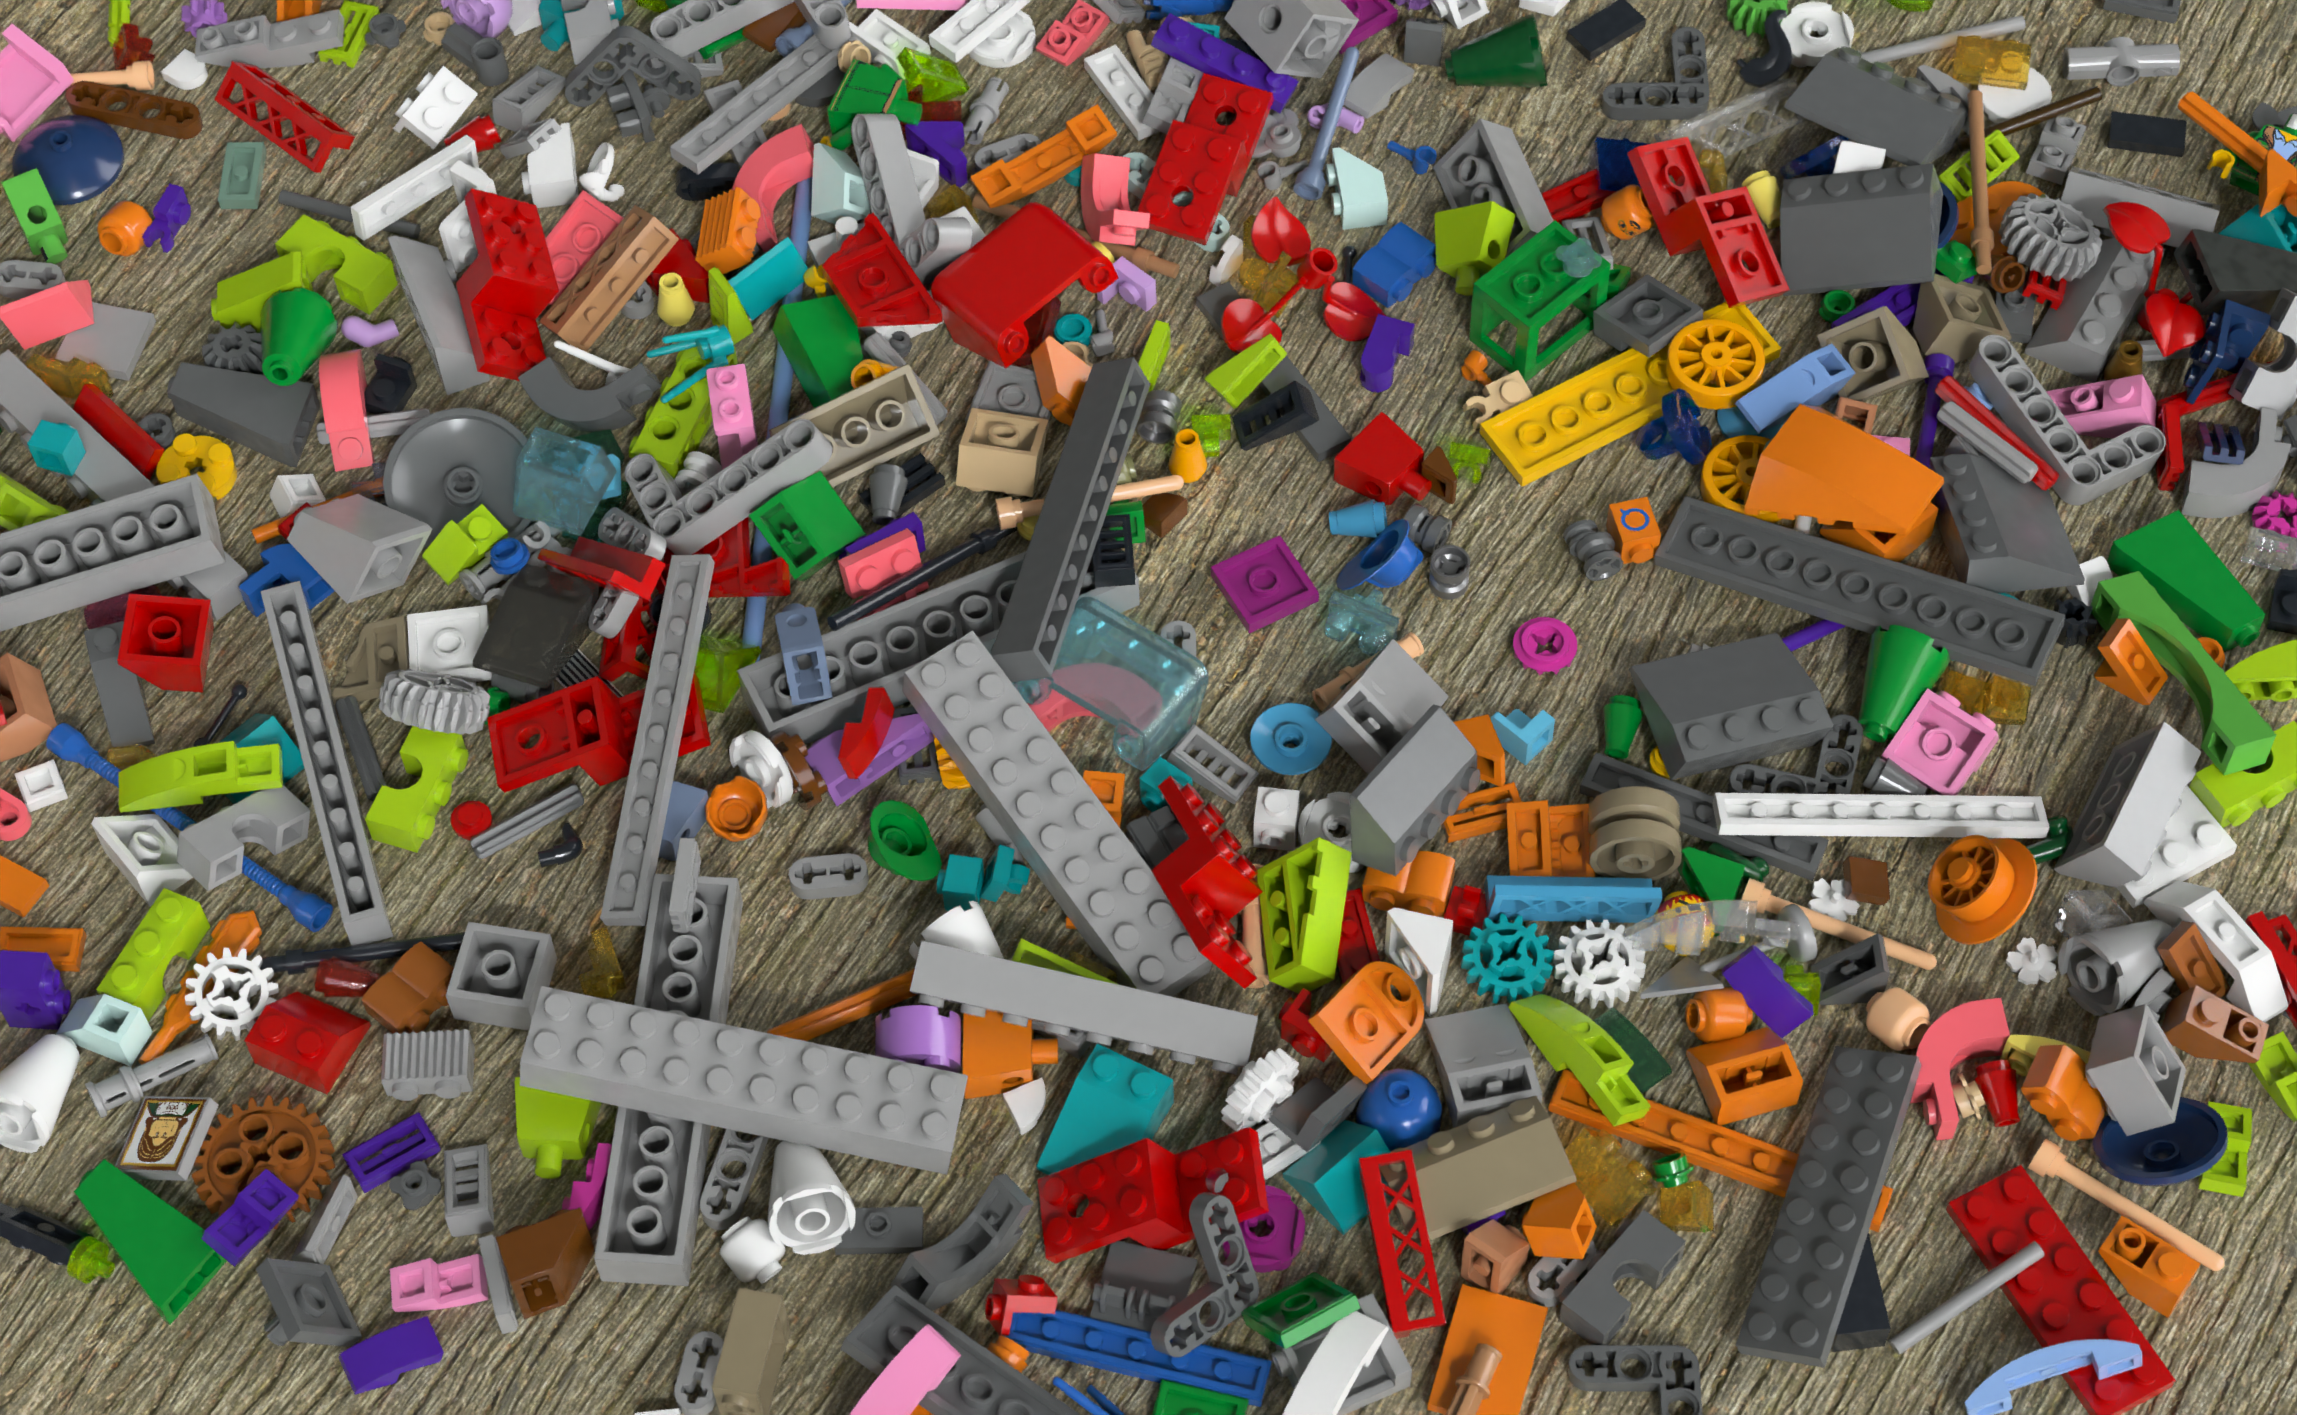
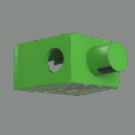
(36, 216)

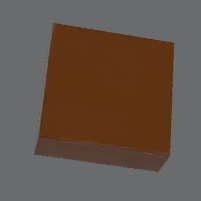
(1866, 880)

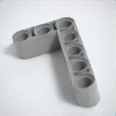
(725, 18)
(895, 200)
(2055, 431)
(729, 495)

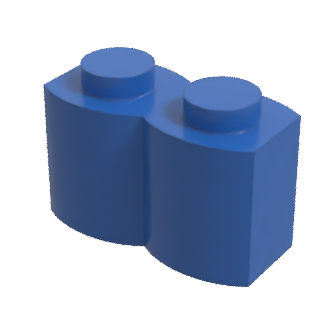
(1395, 265)

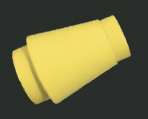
(1765, 197)
(674, 302)

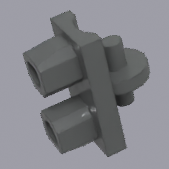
(643, 105)

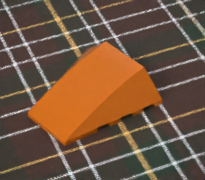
(1841, 474)

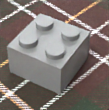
(500, 975)
(2135, 1070)

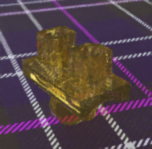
(1268, 284)

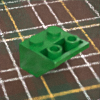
(807, 525)

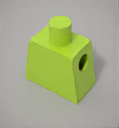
(1471, 241)
(553, 1127)

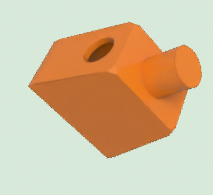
(1001, 1054)

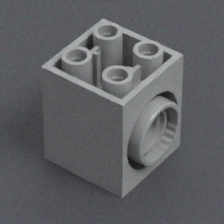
(1293, 34)

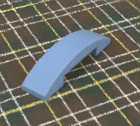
(2107, 1357)

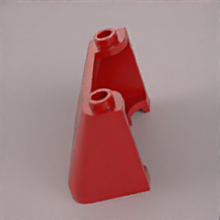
(1012, 277)

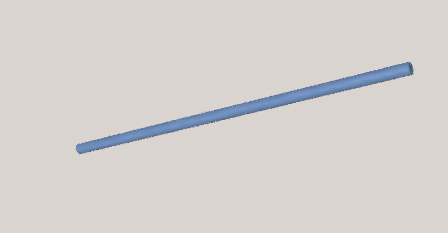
(779, 405)

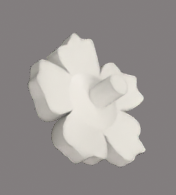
(1831, 900)
(2032, 962)

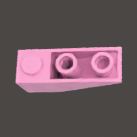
(2107, 406)

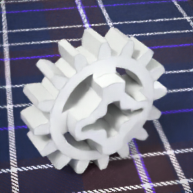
(1608, 977)
(217, 1003)
(1260, 1090)

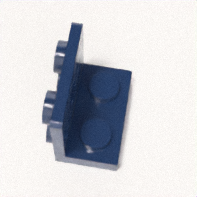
(2225, 345)

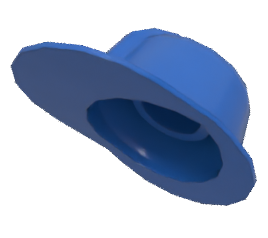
(1385, 561)

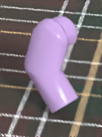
(1347, 119)
(366, 333)

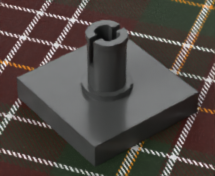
(306, 1304)

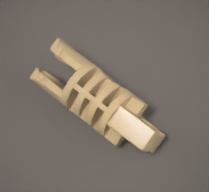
(1149, 60)

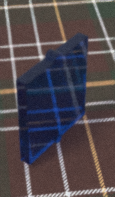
(1613, 163)

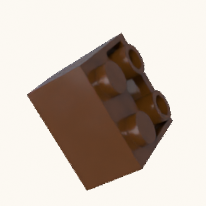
(546, 1260)

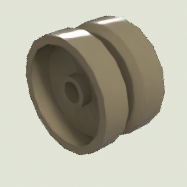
(1634, 833)

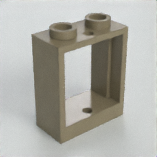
(751, 1354)

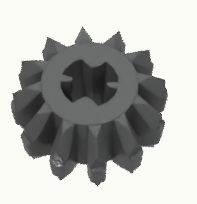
(234, 350)

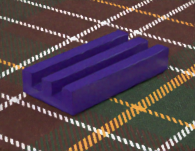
(394, 1158)

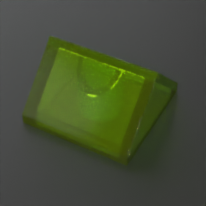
(717, 669)

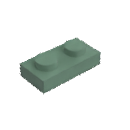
(242, 175)

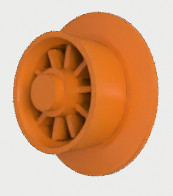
(1981, 887)

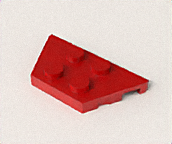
(878, 281)

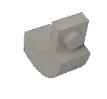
(2232, 488)

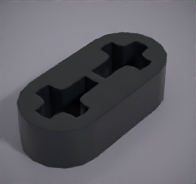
(710, 182)

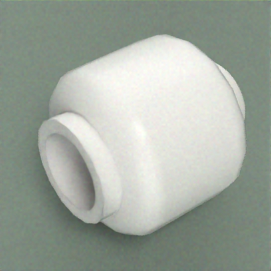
(751, 1250)

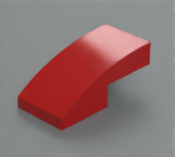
(864, 739)

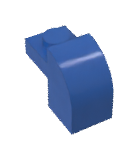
(283, 566)

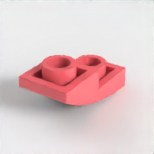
(1076, 33)

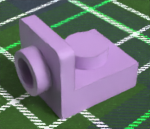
(1132, 284)

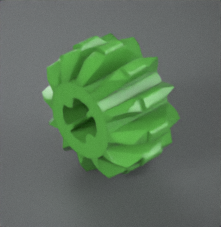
(1752, 14)

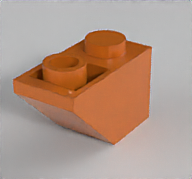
(1559, 1224)
(2148, 1266)

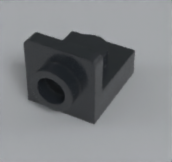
(391, 385)
(2283, 603)

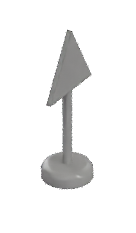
(1691, 977)

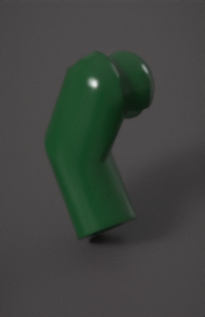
(2056, 841)
(1755, 868)

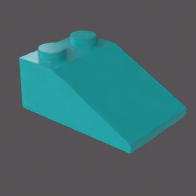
(1107, 1109)

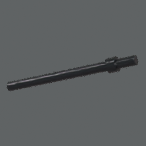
(978, 542)
(298, 961)

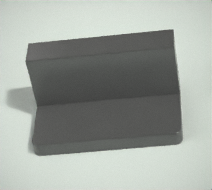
(1316, 1111)

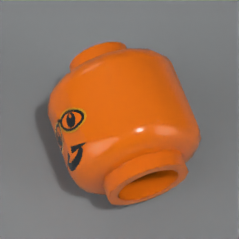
(1626, 213)

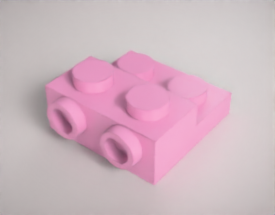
(1942, 743)

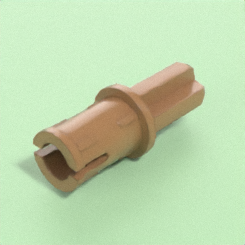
(1475, 1381)

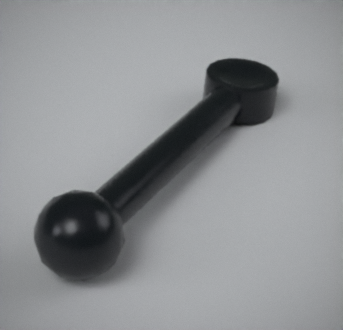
(1349, 254)
(238, 693)

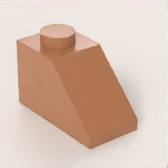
(1493, 1256)

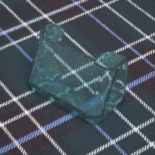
(1127, 679)

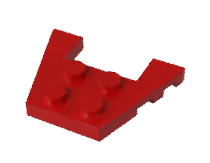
(733, 568)

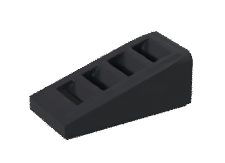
(1292, 421)
(1120, 572)

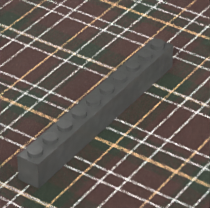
(1070, 521)

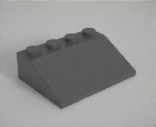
(1879, 107)
(1860, 229)
(2000, 529)
(1730, 705)

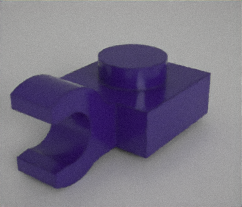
(170, 215)

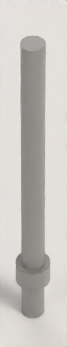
(1943, 40)

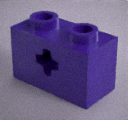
(32, 991)

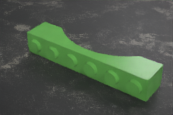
(2231, 728)

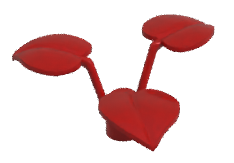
(1349, 309)
(2163, 314)

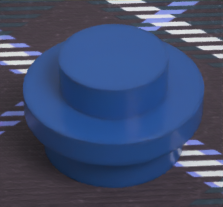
(509, 556)

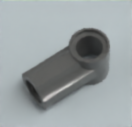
(478, 53)

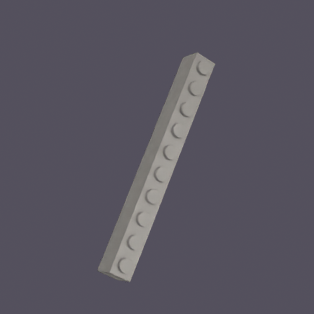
(102, 472)
(326, 765)

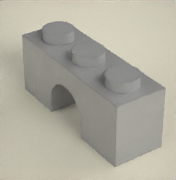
(589, 25)
(2273, 383)
(215, 846)

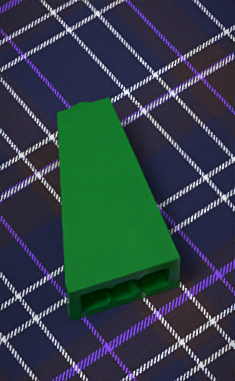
(820, 346)
(2189, 580)
(149, 1238)

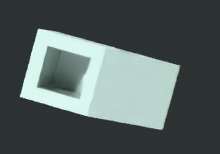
(837, 186)
(1359, 191)
(107, 1027)

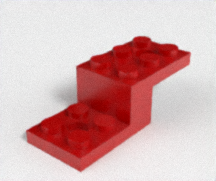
(1205, 158)
(1717, 222)
(506, 284)
(581, 728)
(1208, 881)
(1147, 1193)

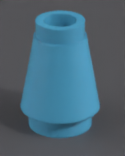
(1360, 520)

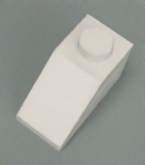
(552, 171)

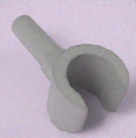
(1273, 174)
(1102, 341)

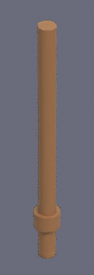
(1981, 236)
(1140, 257)

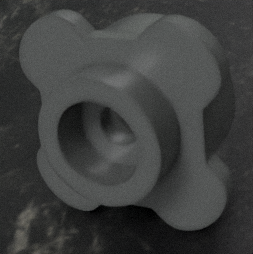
(385, 30)
(421, 1196)

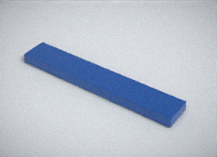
(1132, 1354)

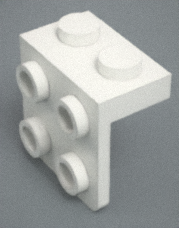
(456, 227)

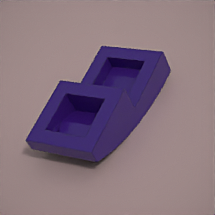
(1767, 992)
(250, 1217)
(387, 1354)

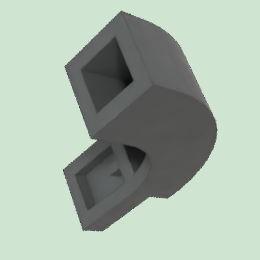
(588, 409)
(970, 1252)

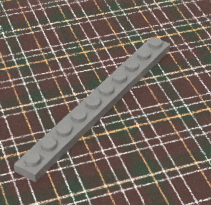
(657, 741)

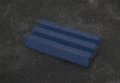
(2224, 441)

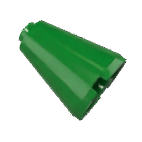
(294, 333)
(1896, 677)

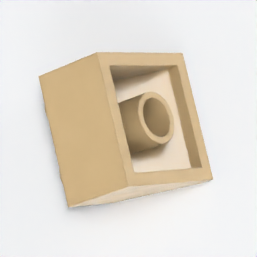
(1001, 452)

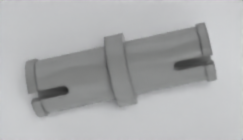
(985, 110)

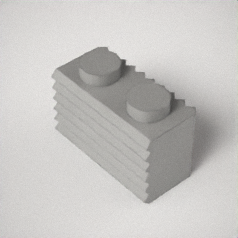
(428, 1064)

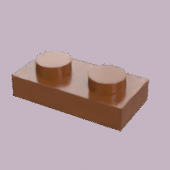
(2192, 961)

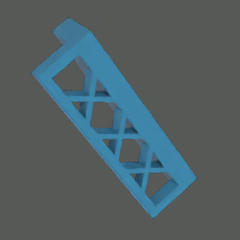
(1571, 898)

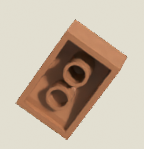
(24, 706)

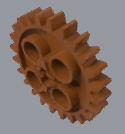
(233, 1147)

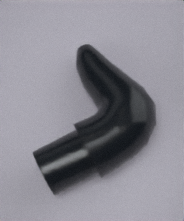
(564, 852)

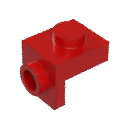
(1299, 1031)
(1022, 1295)

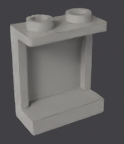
(1385, 1375)

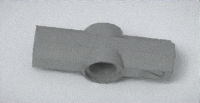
(2121, 61)

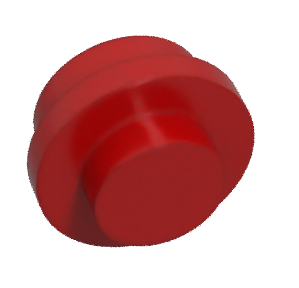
(470, 819)

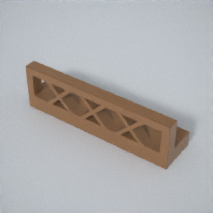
(610, 280)

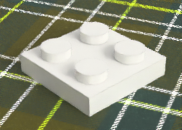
(448, 641)

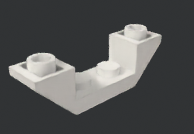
(2231, 942)

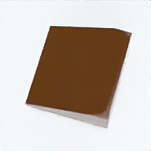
(1440, 473)
(1164, 512)

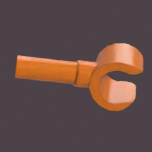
(1474, 366)

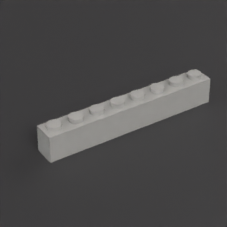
(1083, 1005)

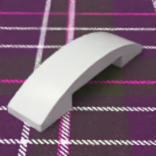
(1336, 1365)

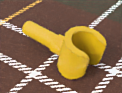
(814, 281)

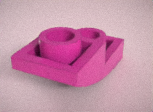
(590, 1194)

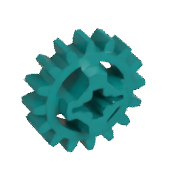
(1500, 943)

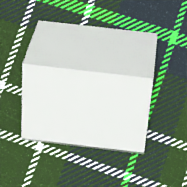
(143, 852)
(1422, 949)

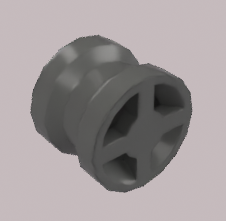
(1599, 556)

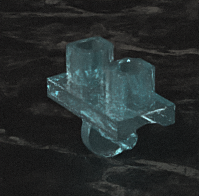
(1362, 617)

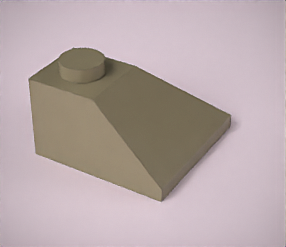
(1955, 318)
(1878, 352)

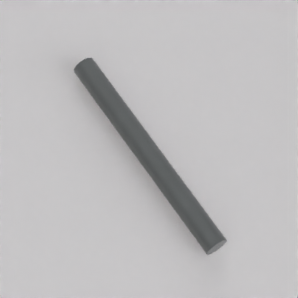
(341, 212)

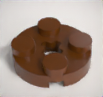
(807, 783)

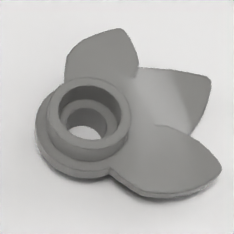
(1279, 135)

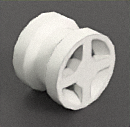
(698, 469)

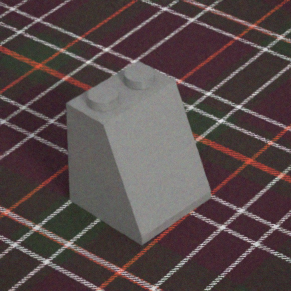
(359, 545)

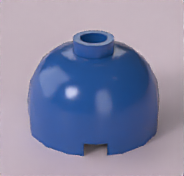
(1400, 1107)

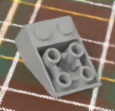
(1380, 706)
(1481, 1061)

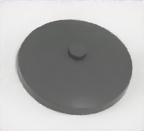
(454, 465)

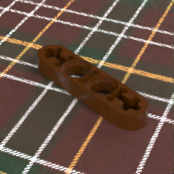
(132, 113)

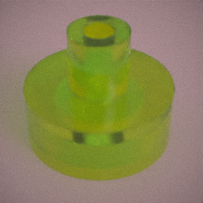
(90, 1261)

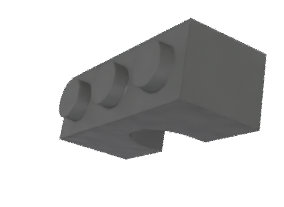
(1640, 1251)

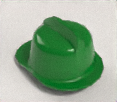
(902, 842)

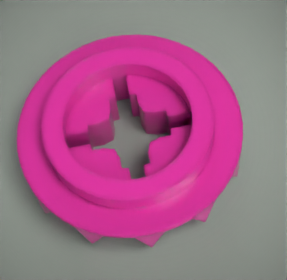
(2267, 511)
(1542, 631)

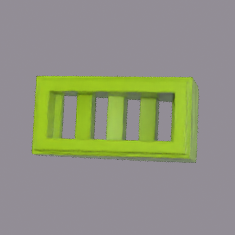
(1999, 157)
(727, 308)
(1245, 371)

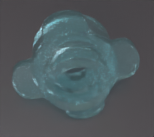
(1575, 265)

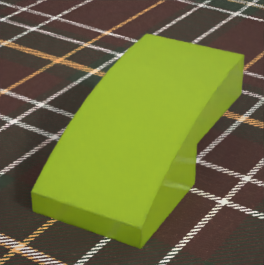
(2278, 1073)
(2230, 1172)

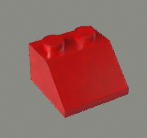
(167, 641)
(305, 1040)

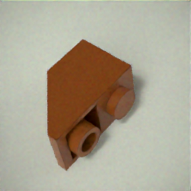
(2213, 1028)

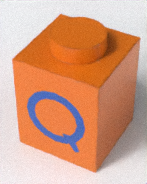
(1633, 530)

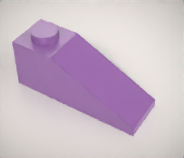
(904, 739)

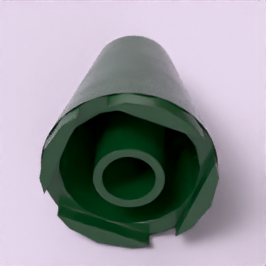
(1500, 58)

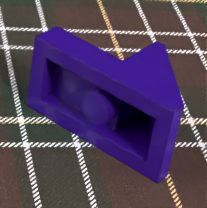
(942, 142)

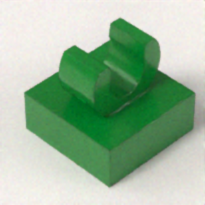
(1136, 513)

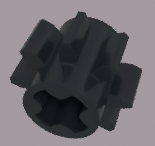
(2077, 622)

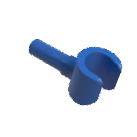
(1418, 158)

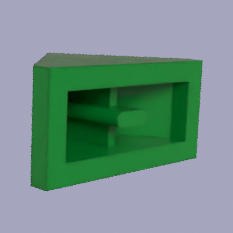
(1710, 875)

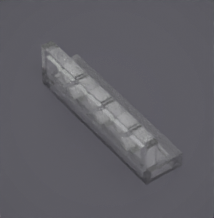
(1738, 109)

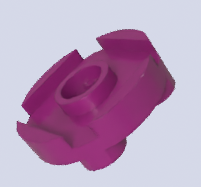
(1283, 1243)

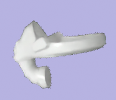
(598, 174)

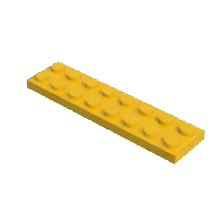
(1595, 406)

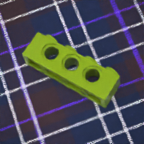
(682, 422)

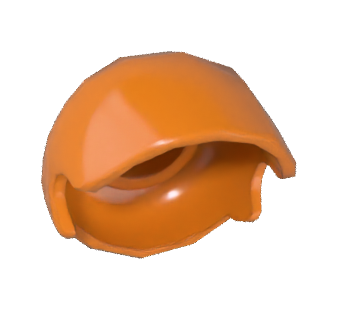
(736, 809)

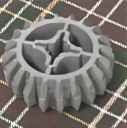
(2050, 237)
(434, 701)

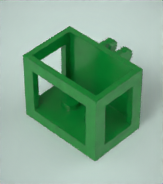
(1528, 293)

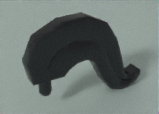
(1776, 62)

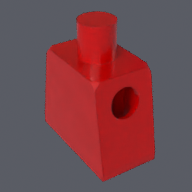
(1382, 463)

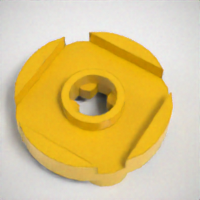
(198, 451)

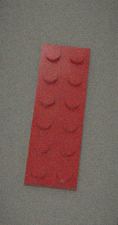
(2060, 1293)

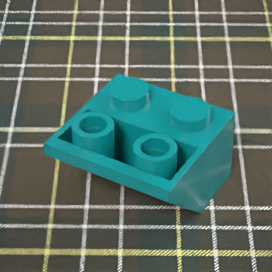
(2274, 229)

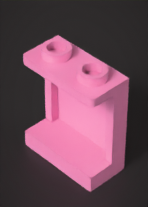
(28, 82)
(732, 412)

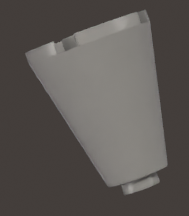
(2112, 963)

